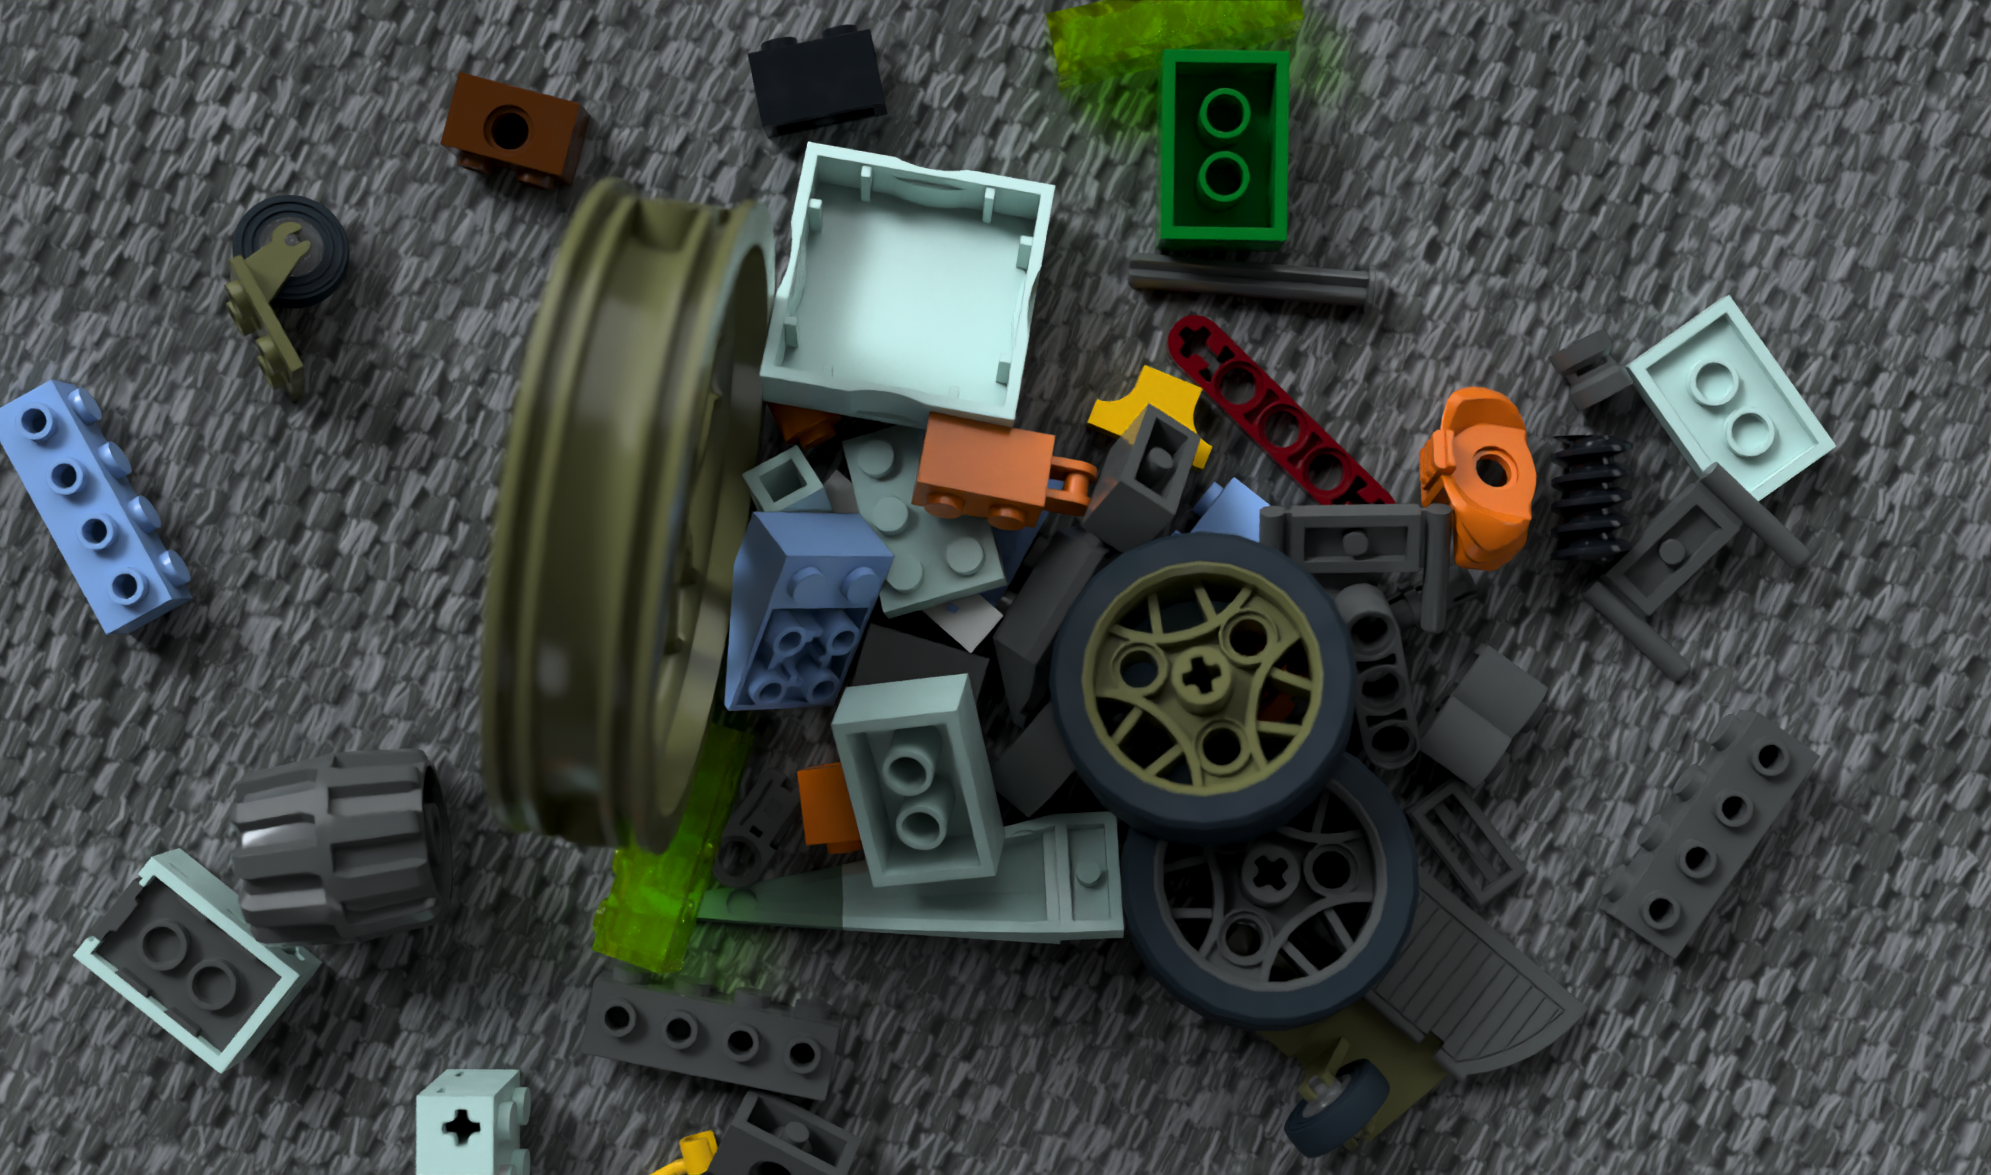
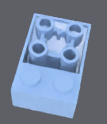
(800, 607)

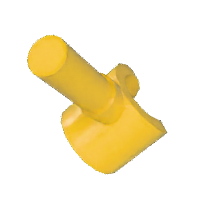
(697, 1155)

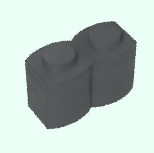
(1480, 715)

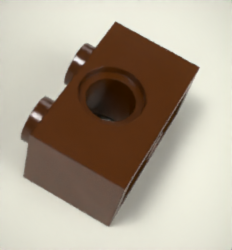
(484, 111)

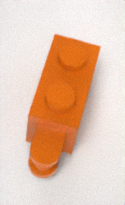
(996, 473)

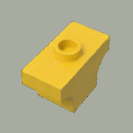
(1162, 391)

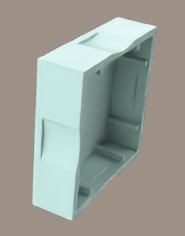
(905, 290)

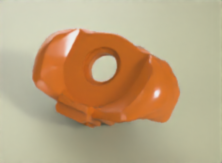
(1486, 520)

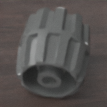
(342, 848)

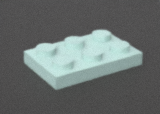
(1729, 401)
(933, 554)

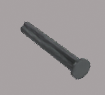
(1253, 279)

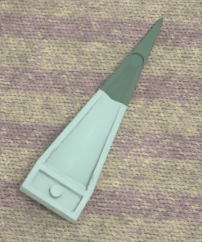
(1050, 886)

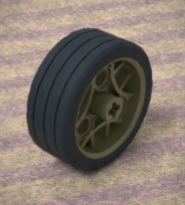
(1266, 597)

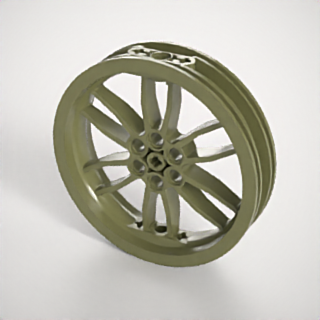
(624, 517)

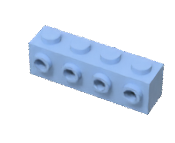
(91, 506)

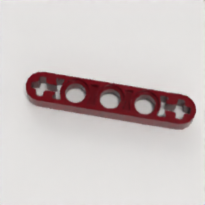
(1270, 399)

